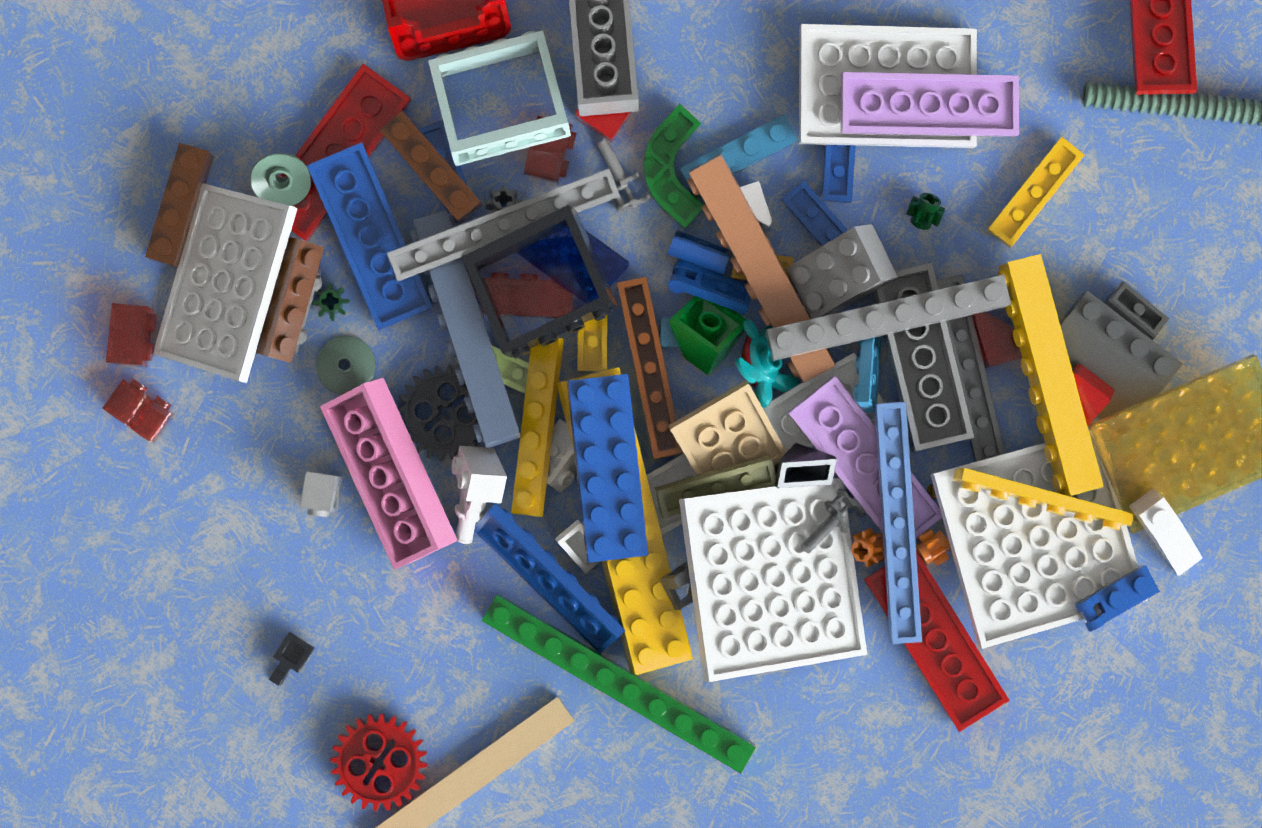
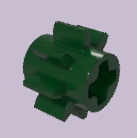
(925, 211)
(324, 296)

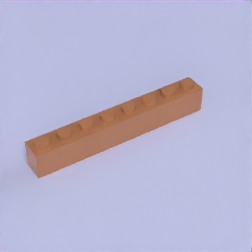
(754, 257)

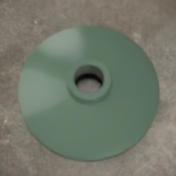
(284, 190)
(361, 364)

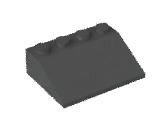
(1116, 353)

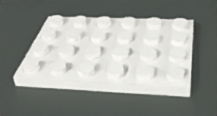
(835, 49)
(224, 282)

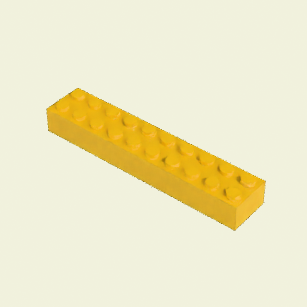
(652, 626)

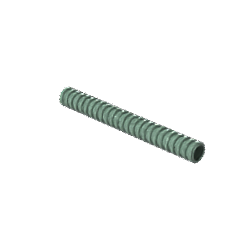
(1176, 104)

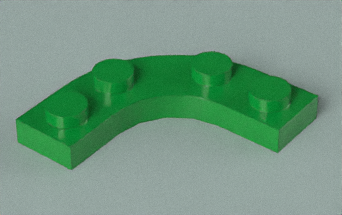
(660, 169)

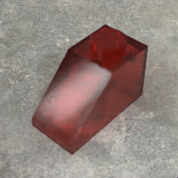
(995, 340)

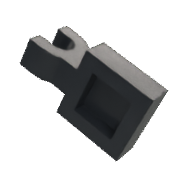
(292, 655)

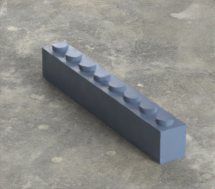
(468, 341)

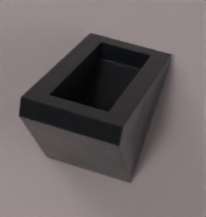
(805, 467)

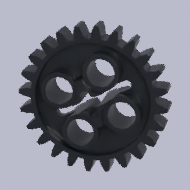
(428, 392)

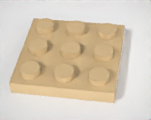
(727, 432)

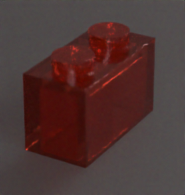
(130, 335)

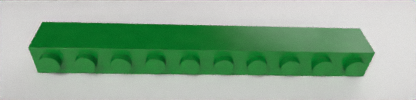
(619, 683)

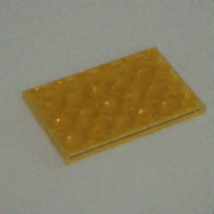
(1187, 440)

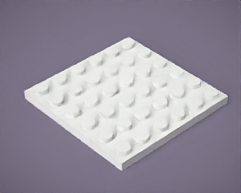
(1019, 561)
(756, 590)

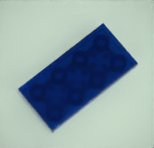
(562, 262)

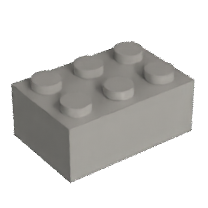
(842, 271)

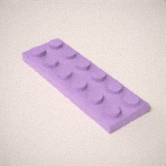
(929, 104)
(842, 429)

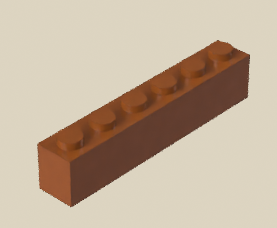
(649, 366)

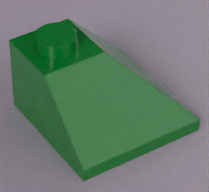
(706, 332)

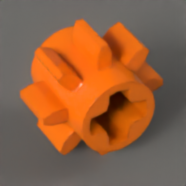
(868, 547)
(933, 547)

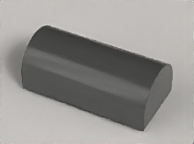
(1136, 310)

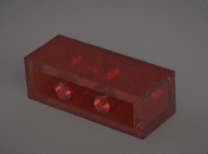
(528, 296)

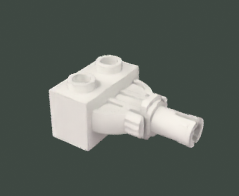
(479, 481)

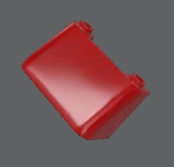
(441, 26)

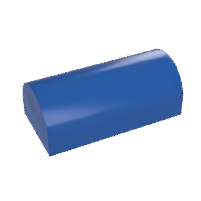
(699, 252)

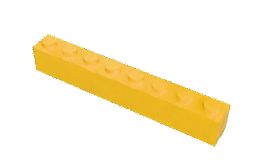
(1050, 377)

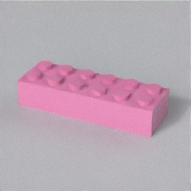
(388, 473)

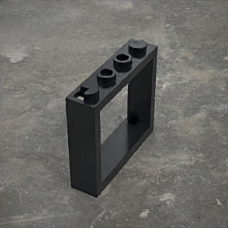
(519, 240)

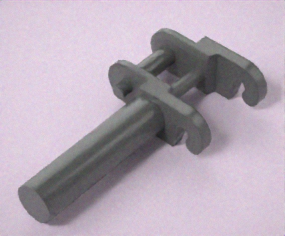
(833, 520)

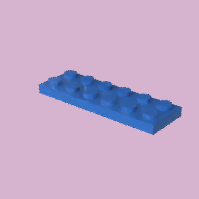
(367, 233)
(607, 468)
(549, 579)

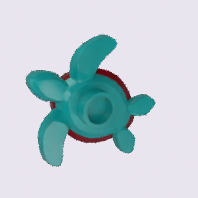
(758, 367)

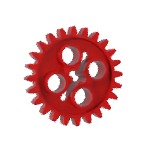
(357, 747)

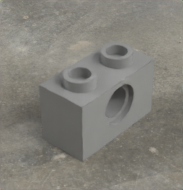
(321, 493)

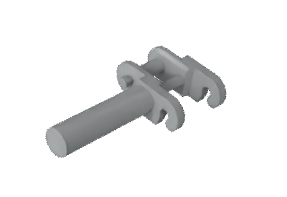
(620, 177)

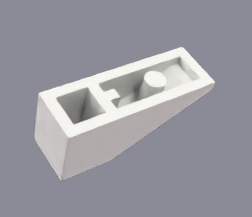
(1166, 531)

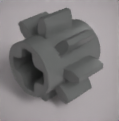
(501, 196)

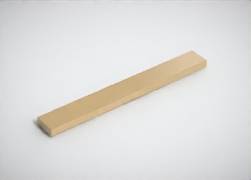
(482, 767)

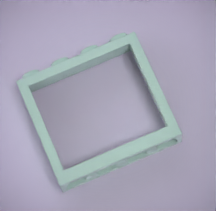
(508, 138)

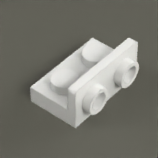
(562, 458)

